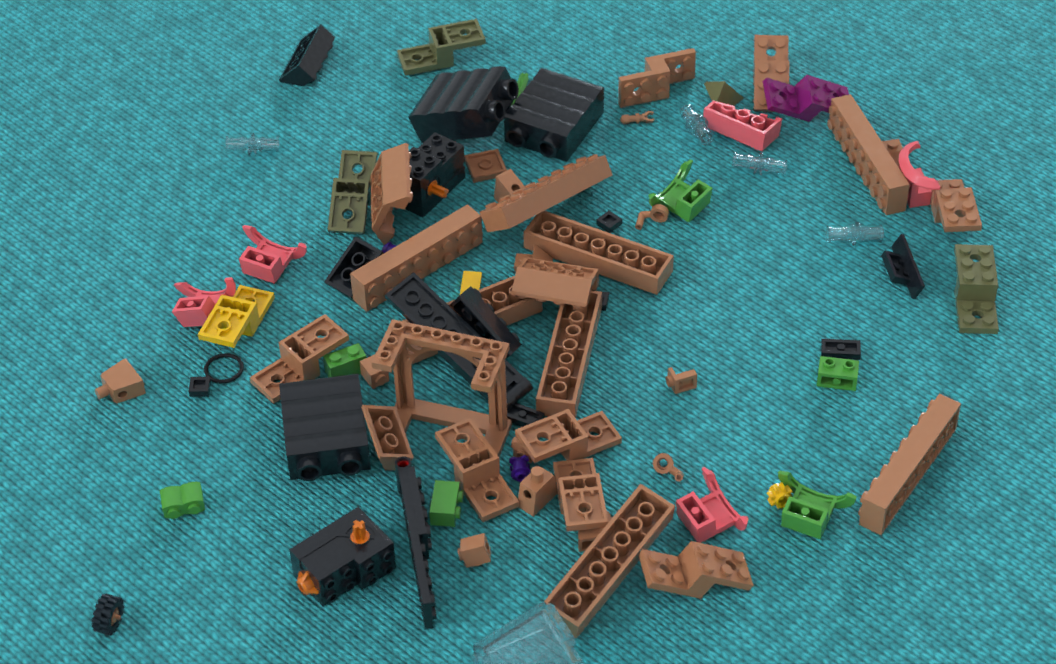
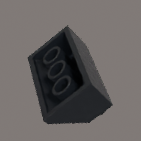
(308, 57)
(483, 319)

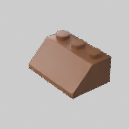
(387, 434)

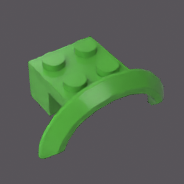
(682, 198)
(808, 509)

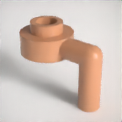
(658, 213)
(669, 468)

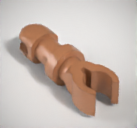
(626, 119)

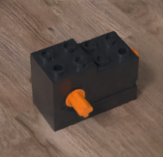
(434, 172)
(341, 557)

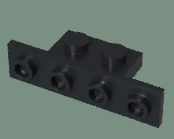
(902, 267)

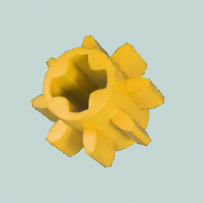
(779, 494)

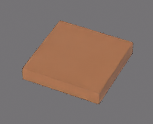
(485, 165)

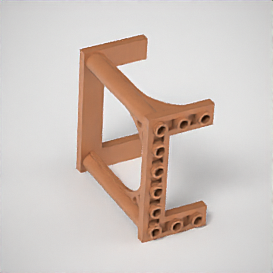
(489, 377)

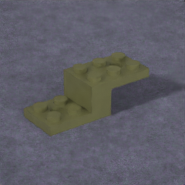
(439, 51)
(351, 192)
(976, 289)

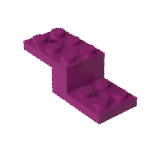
(804, 99)

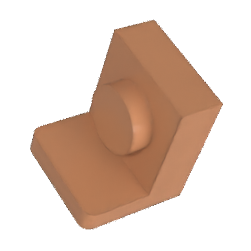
(682, 381)

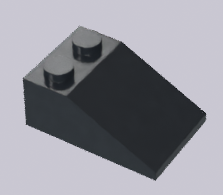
(354, 257)

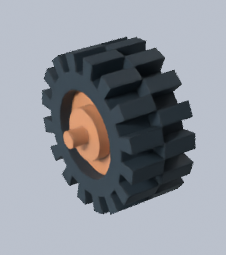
(107, 614)

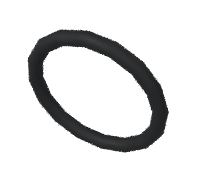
(224, 380)

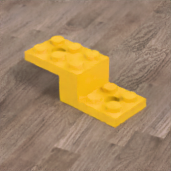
(236, 316)

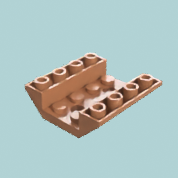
(389, 189)
(555, 282)

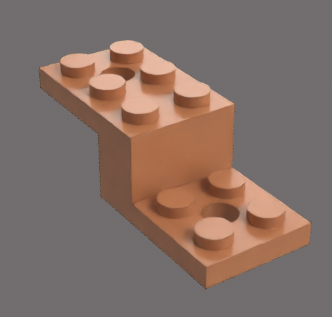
(767, 66)
(656, 80)
(955, 207)
(300, 356)
(568, 436)
(477, 469)
(580, 489)
(695, 569)

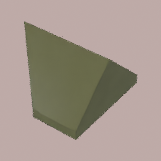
(722, 92)

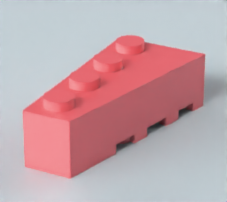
(742, 125)

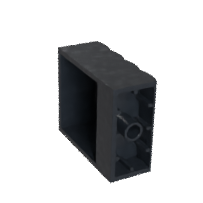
(464, 104)
(553, 114)
(324, 427)

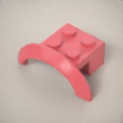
(920, 185)
(269, 258)
(199, 303)
(709, 514)

